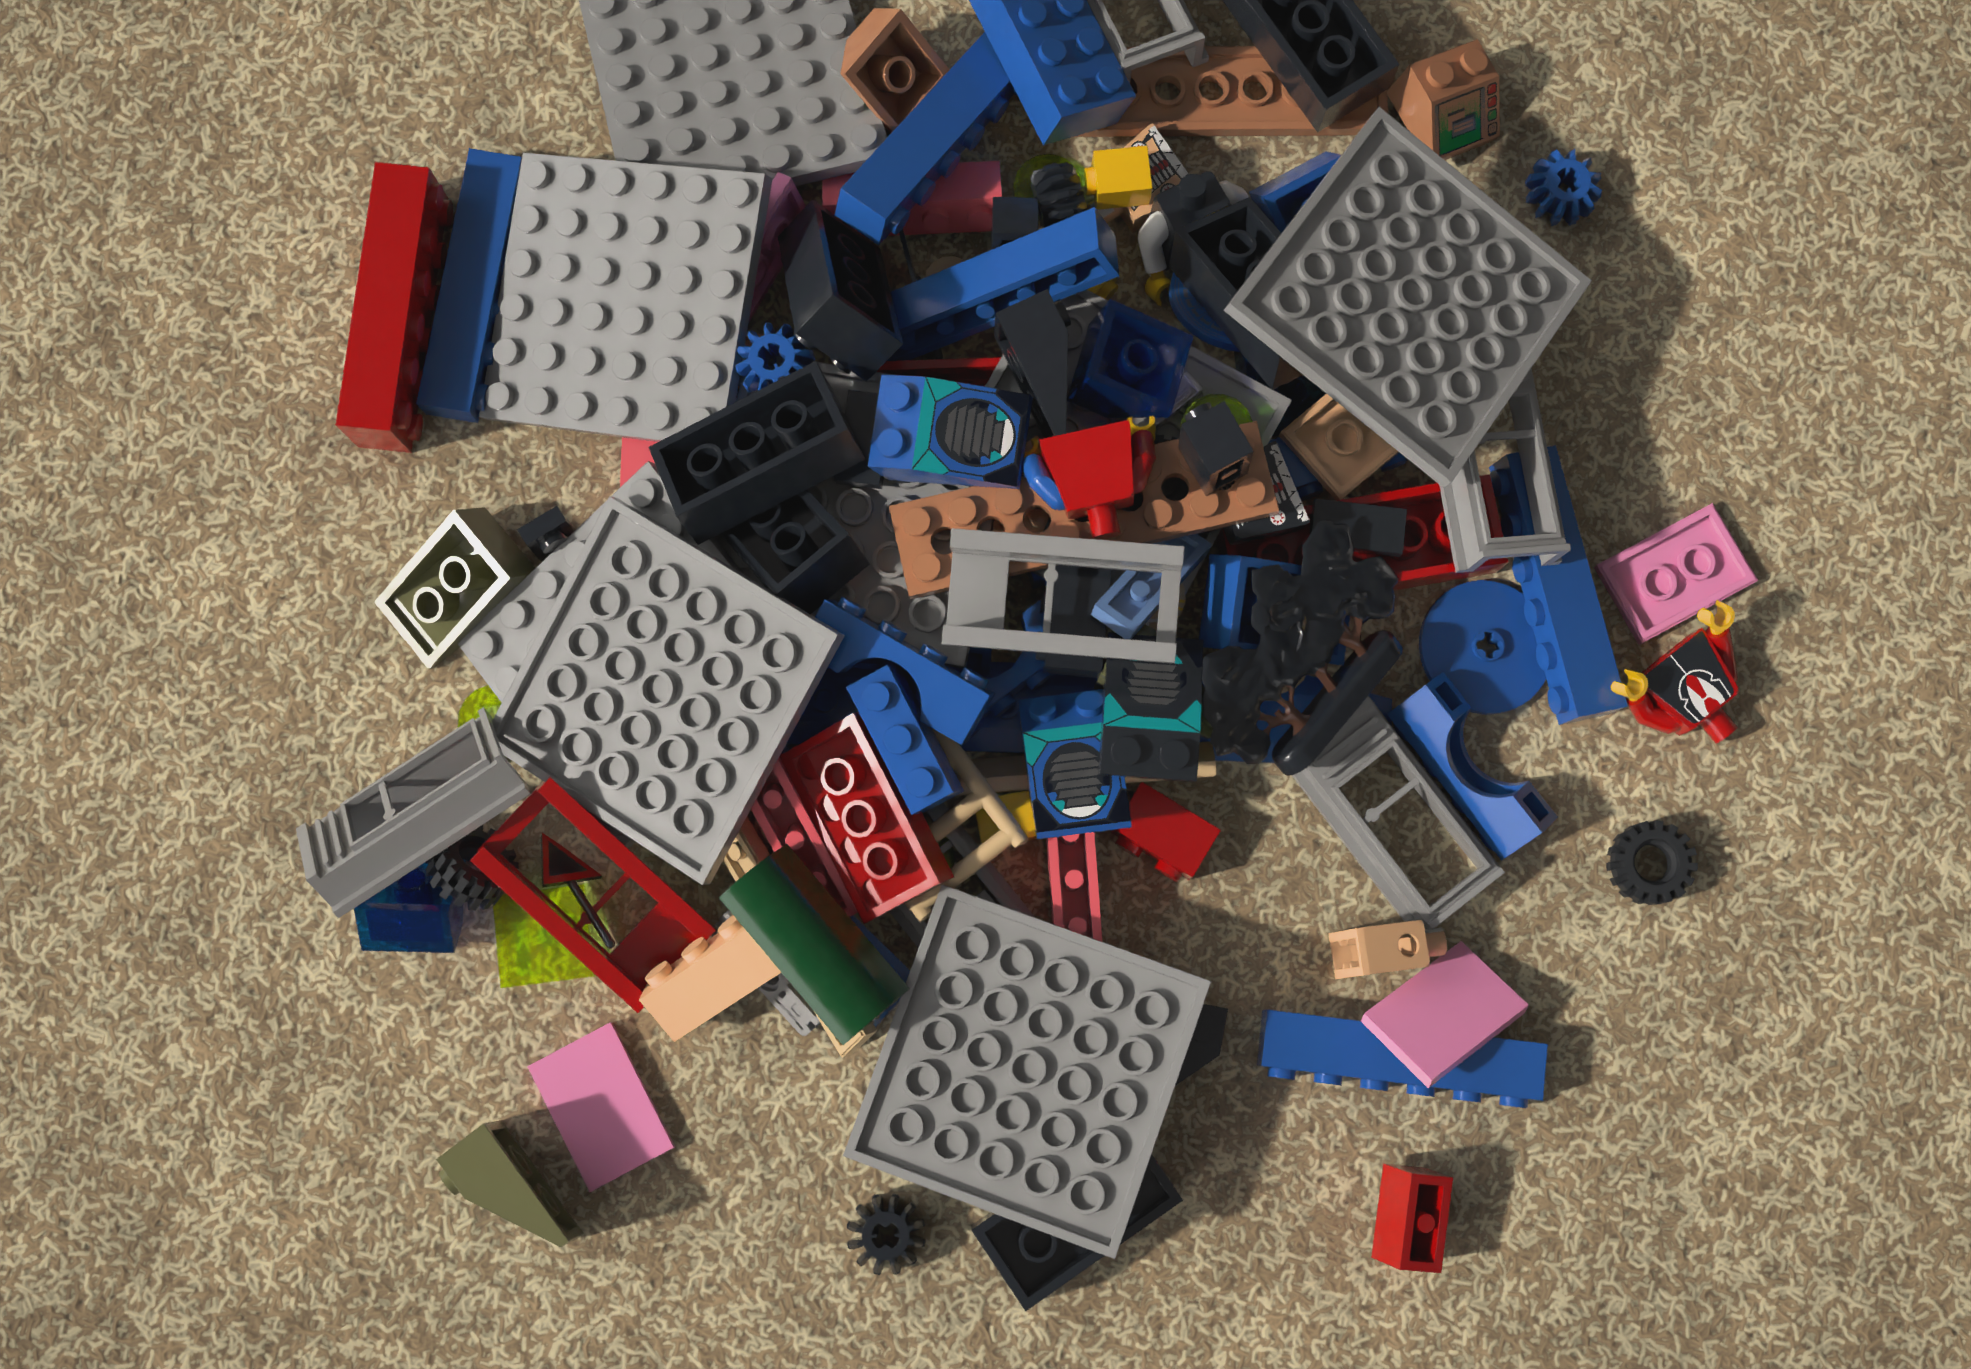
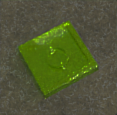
(529, 951)

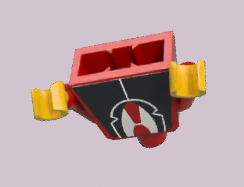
(1688, 681)

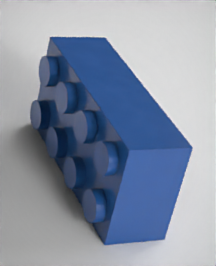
(1057, 64)

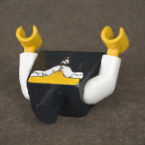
(1174, 208)

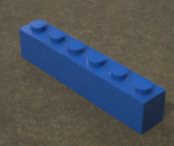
(926, 144)
(470, 290)
(968, 295)
(1560, 603)
(1349, 1049)

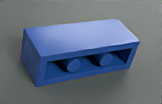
(903, 740)

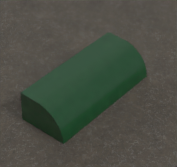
(814, 943)

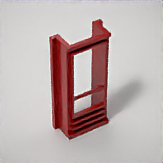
(655, 939)

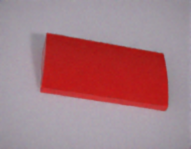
(863, 819)

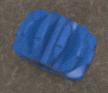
(1545, 188)
(767, 347)

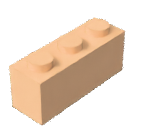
(706, 979)

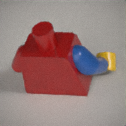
(1093, 471)

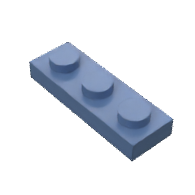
(1137, 593)

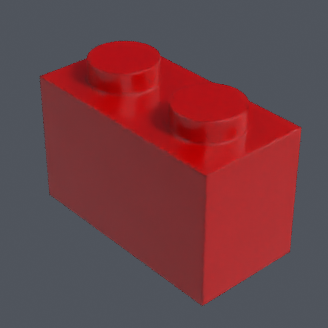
(1166, 834)
(1412, 1218)

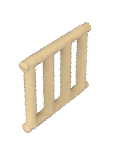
(981, 797)

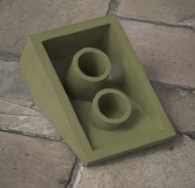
(453, 583)
(501, 1178)

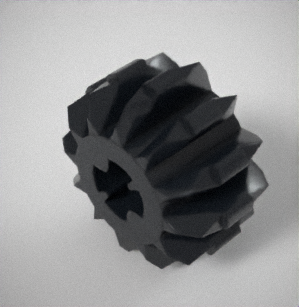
(1057, 193)
(887, 1250)

